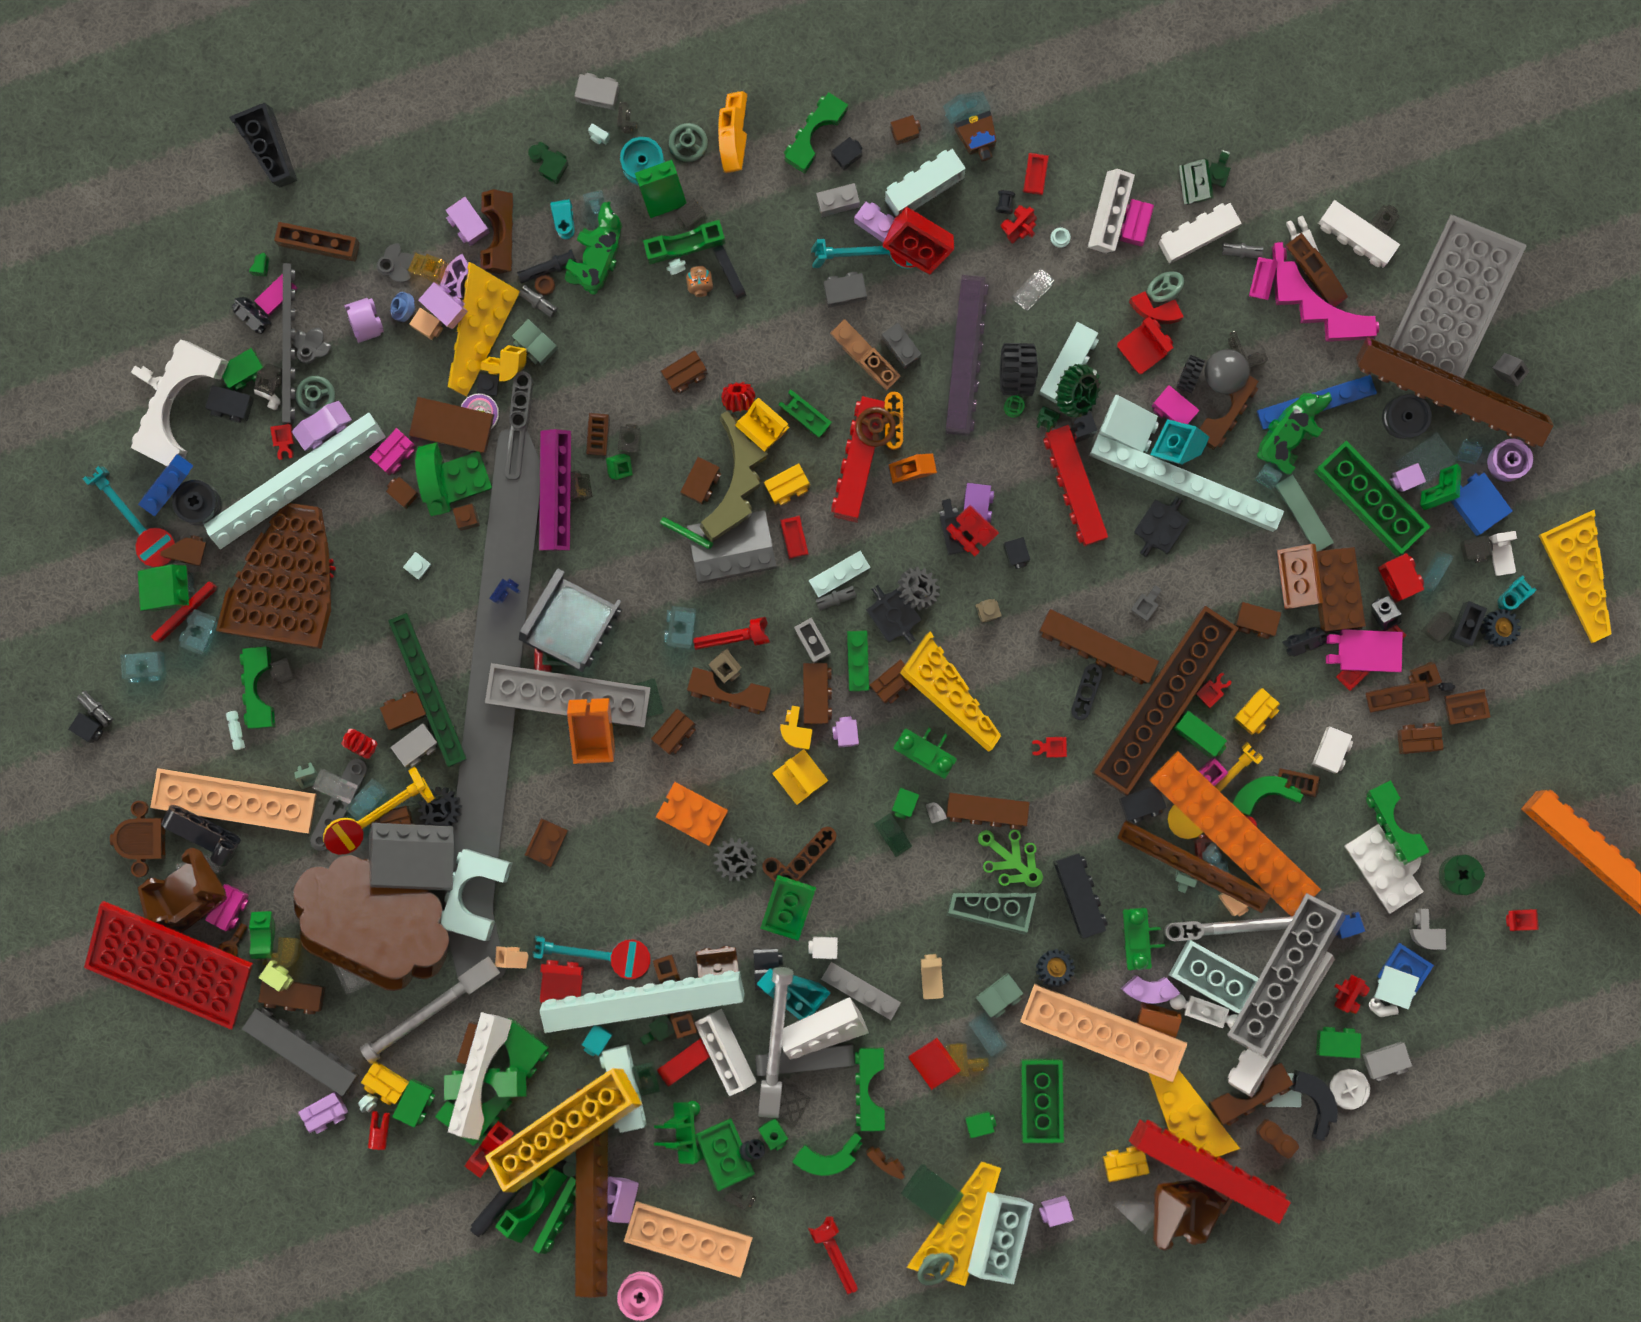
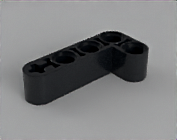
(203, 833)

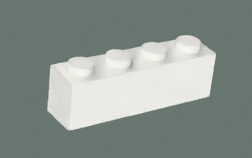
(1111, 211)
(1199, 233)
(1359, 234)
(725, 1052)

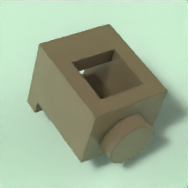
(988, 610)
(718, 667)

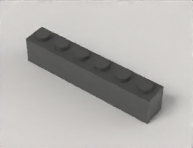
(300, 1051)

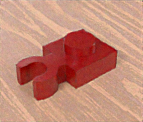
(282, 437)
(1211, 692)
(1053, 747)

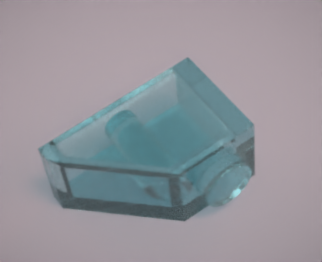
(966, 106)

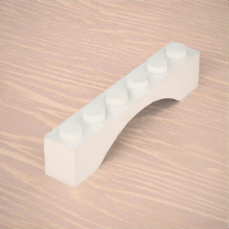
(467, 1113)

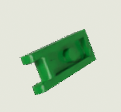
(806, 415)

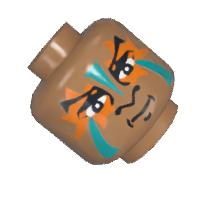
(699, 281)

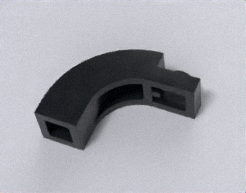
(1323, 1099)

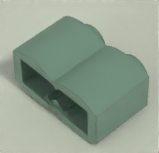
(535, 341)
(1000, 995)

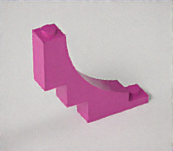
(1292, 289)

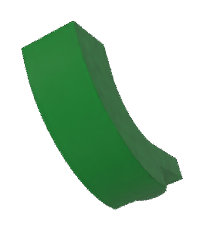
(428, 472)
(1265, 786)
(828, 1165)

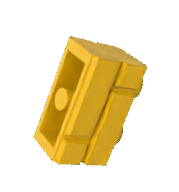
(787, 484)
(1257, 711)
(385, 1083)
(1125, 1164)

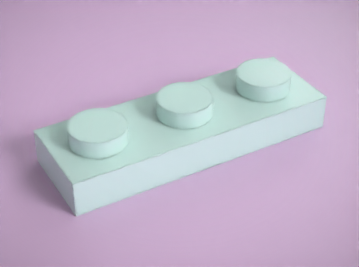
(839, 574)

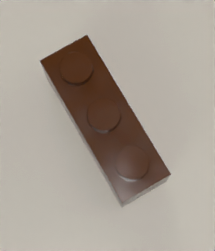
(816, 693)
(298, 996)

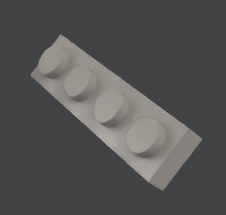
(861, 990)

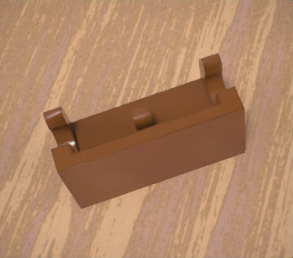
(1159, 1019)

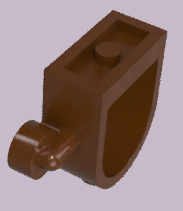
(140, 839)

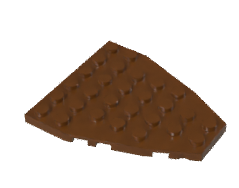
(284, 584)

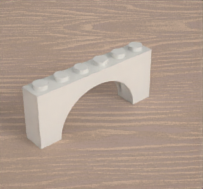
(187, 364)

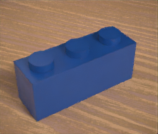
(165, 485)

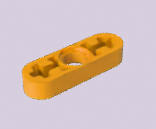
(899, 435)

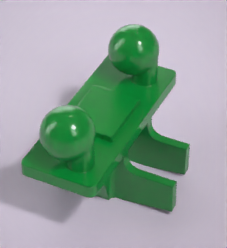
(925, 753)
(1137, 939)
(685, 1132)

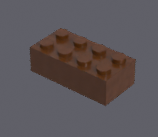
(1340, 590)

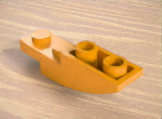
(731, 137)

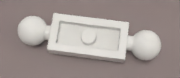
(1204, 1011)

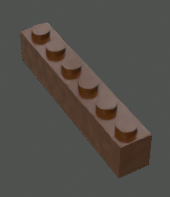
(1098, 646)

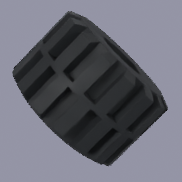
(1018, 369)

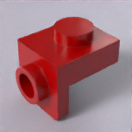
(1522, 920)

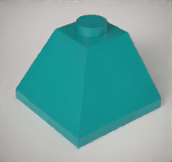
(1179, 442)

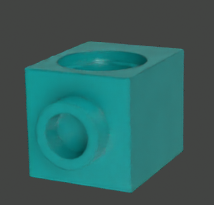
(596, 1040)

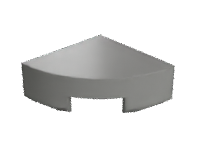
(935, 812)

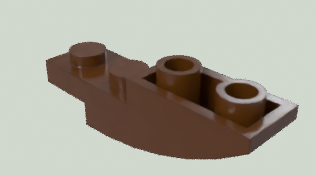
(1317, 270)

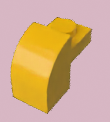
(510, 363)
(794, 735)

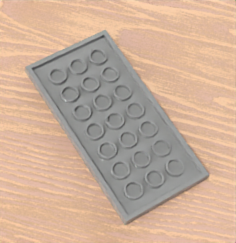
(1457, 295)

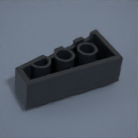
(265, 141)

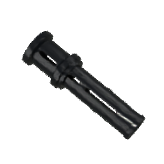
(557, 263)

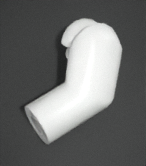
(274, 400)
(1382, 1010)

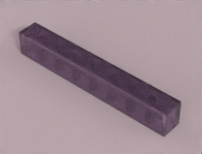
(965, 355)

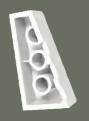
(823, 1029)

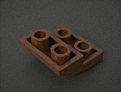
(890, 1166)

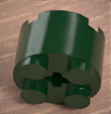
(1472, 874)

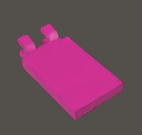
(1367, 650)

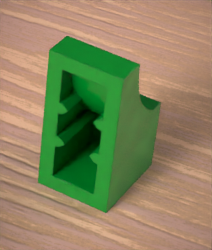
(261, 934)

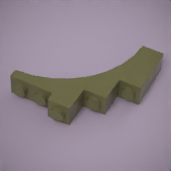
(733, 508)

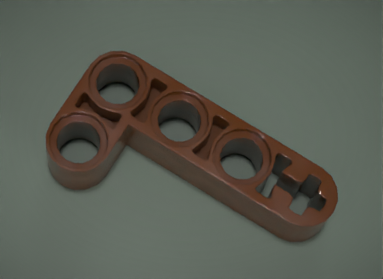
(803, 855)

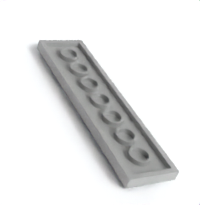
(552, 691)

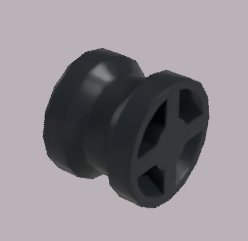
(757, 1150)

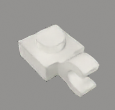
(145, 375)

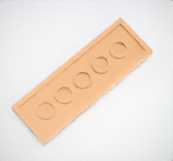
(688, 1239)

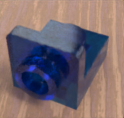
(501, 592)

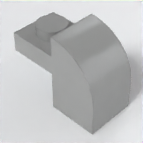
(1426, 937)

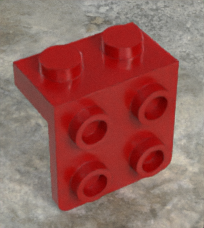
(1145, 345)
(560, 980)

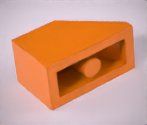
(912, 468)

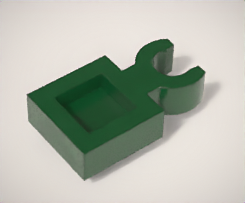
(1047, 418)

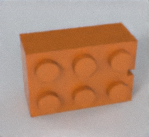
(591, 731)
(692, 814)

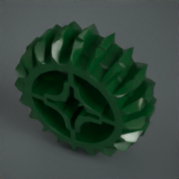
(1078, 390)

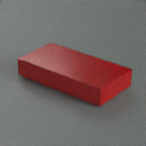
(1035, 174)
(794, 537)

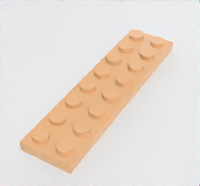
(234, 800)
(1103, 1032)

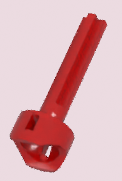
(754, 632)
(825, 1234)

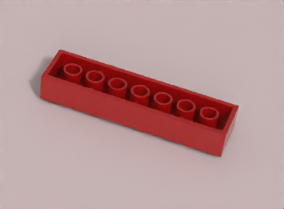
(1210, 1171)

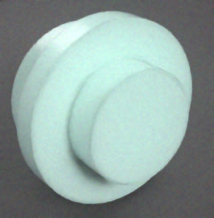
(1060, 237)
(676, 266)
(368, 1103)

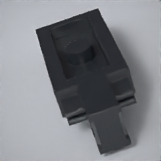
(946, 518)

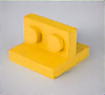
(762, 425)
(800, 776)

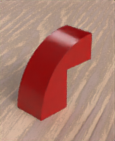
(1164, 314)
(496, 1137)

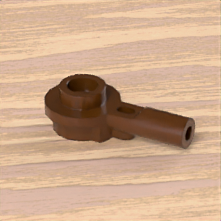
(231, 946)

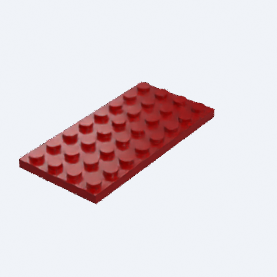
(167, 965)

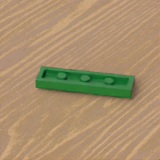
(555, 1222)

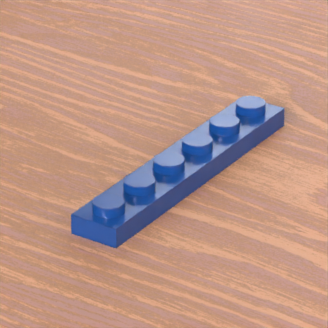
(1340, 394)

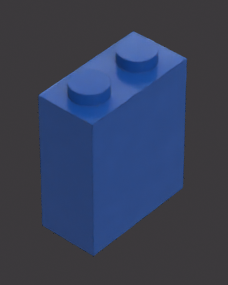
(1480, 504)

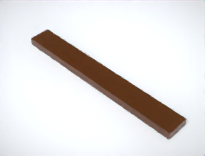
(1194, 866)

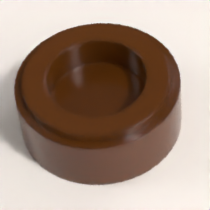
(544, 285)

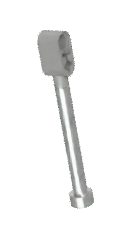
(1226, 927)
(468, 982)
(771, 1087)

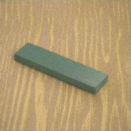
(1304, 513)

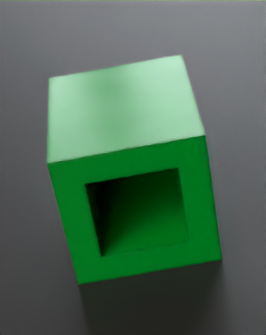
(904, 803)
(980, 1124)

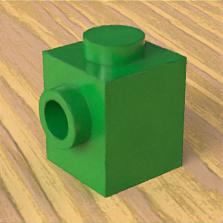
(773, 1134)

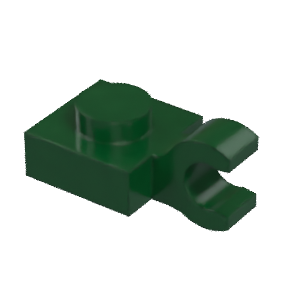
(1219, 172)
(660, 1029)

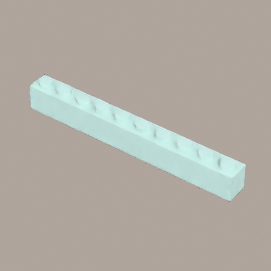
(294, 481)
(1186, 483)
(642, 1001)

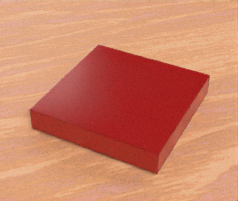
(934, 1063)

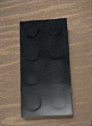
(1079, 895)

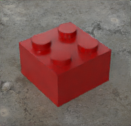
(1401, 577)

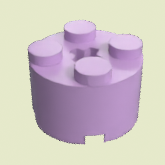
(363, 320)
(1516, 451)

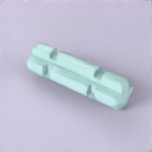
(235, 730)

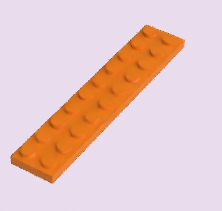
(1234, 833)

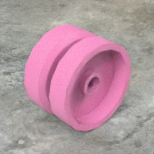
(636, 1307)

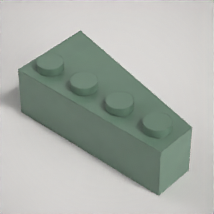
(1001, 911)

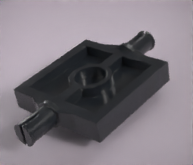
(1161, 526)
(893, 615)

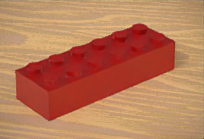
(856, 466)

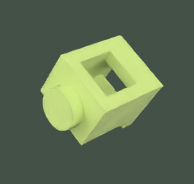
(276, 976)

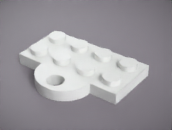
(1386, 875)

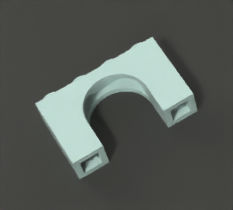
(455, 915)

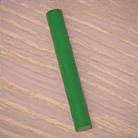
(686, 533)

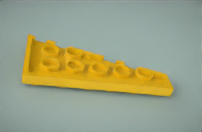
(488, 306)
(1579, 566)
(947, 690)
(1190, 1116)
(960, 1229)

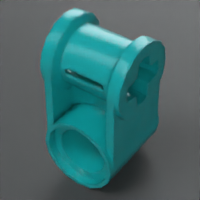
(563, 216)
(1517, 592)

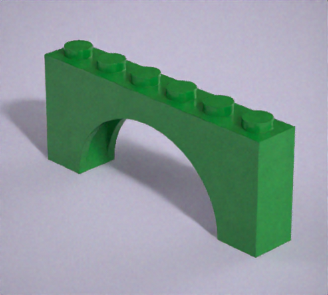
(524, 1054)

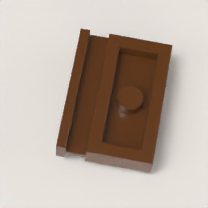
(1467, 706)
(546, 842)

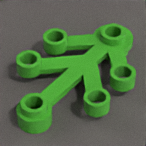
(1013, 860)

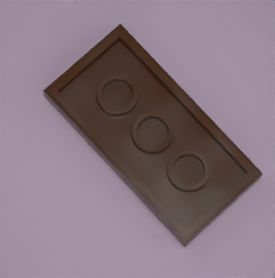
(451, 425)

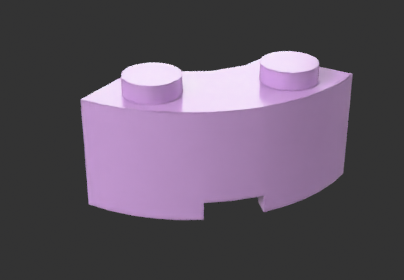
(455, 276)
(321, 425)
(1150, 992)

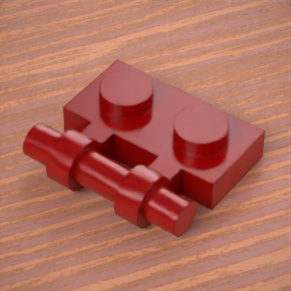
(977, 526)

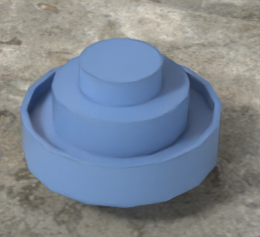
(402, 306)

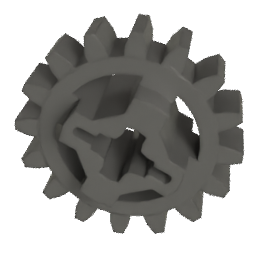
(918, 588)
(737, 850)

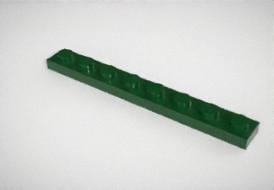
(427, 690)

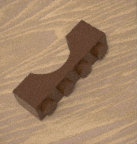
(498, 208)
(1217, 427)
(703, 684)
(667, 970)
(1229, 1108)

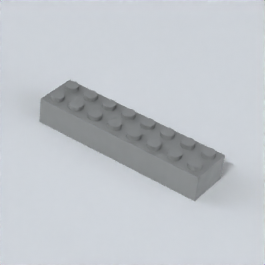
(1286, 975)

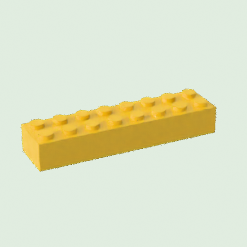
(563, 1130)

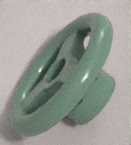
(688, 135)
(1166, 291)
(308, 393)
(933, 1264)

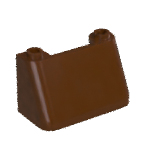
(183, 895)
(1184, 1210)

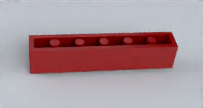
(1076, 486)

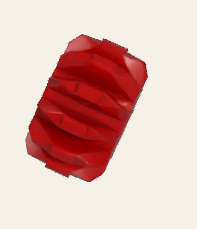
(738, 397)
(359, 743)

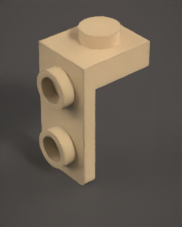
(931, 977)

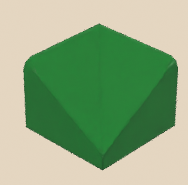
(260, 265)
(619, 466)

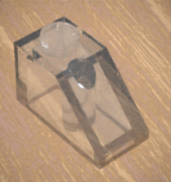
(335, 786)
(1138, 1212)

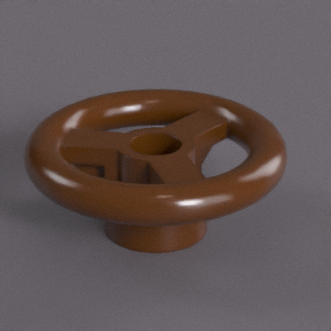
(888, 419)

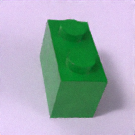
(242, 370)
(1338, 1043)
(413, 1103)

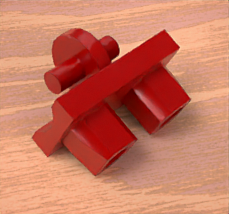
(1022, 226)
(1348, 993)

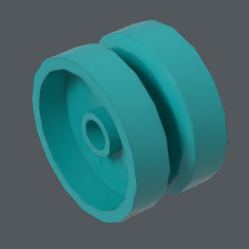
(637, 150)

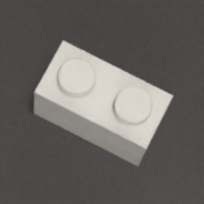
(1332, 750)
(823, 947)

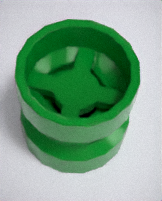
(1014, 410)

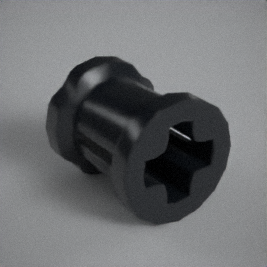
(1005, 202)

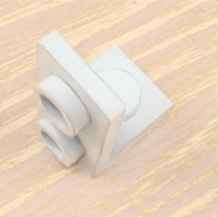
(1502, 553)

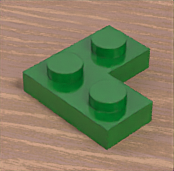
(1446, 490)

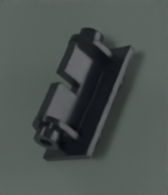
(244, 308)
(1313, 637)

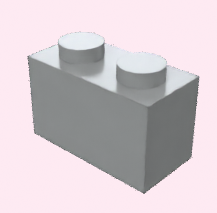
(597, 91)
(837, 200)
(812, 640)
(415, 745)
(1387, 1061)

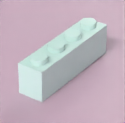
(1073, 352)

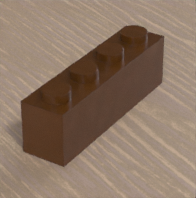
(317, 241)
(987, 809)

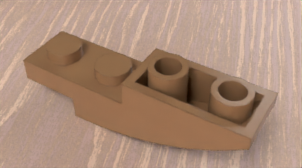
(865, 355)

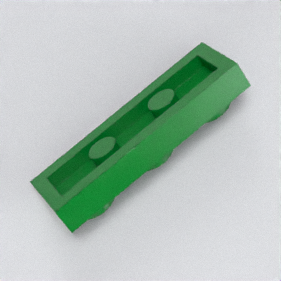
(858, 660)

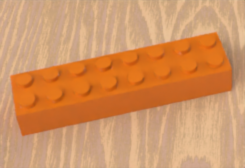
(1586, 845)

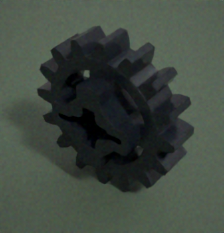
(447, 802)

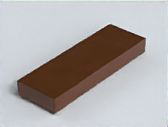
(1397, 696)

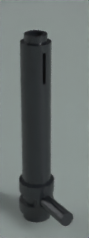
(492, 1212)

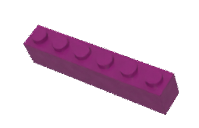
(555, 490)

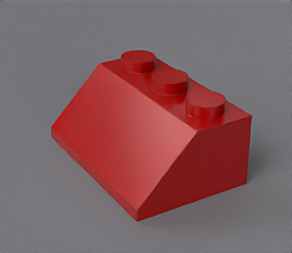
(919, 241)

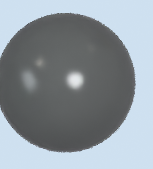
(1227, 371)

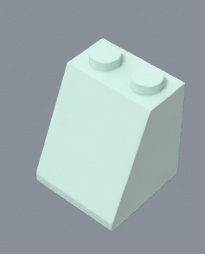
(1129, 424)

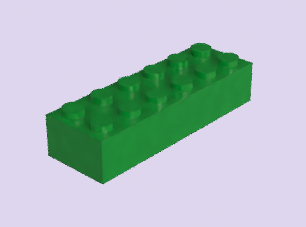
(1371, 499)

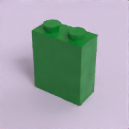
(661, 188)
(163, 587)
(1200, 735)

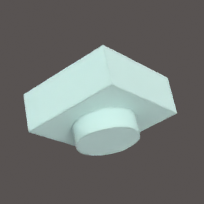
(598, 135)
(417, 566)

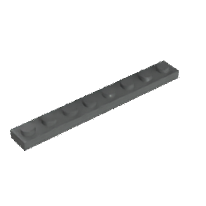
(288, 353)

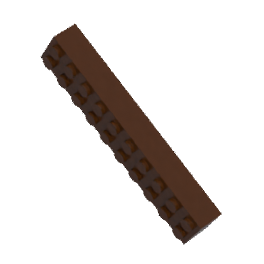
(1454, 392)
(1165, 700)

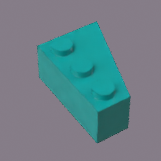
(802, 994)

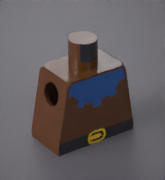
(977, 134)

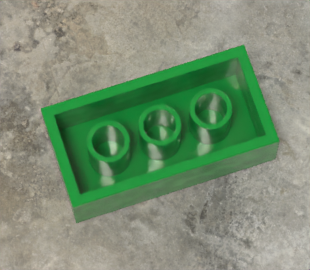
(1042, 1100)

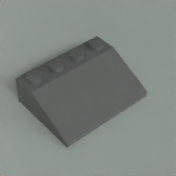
(736, 553)
(411, 856)

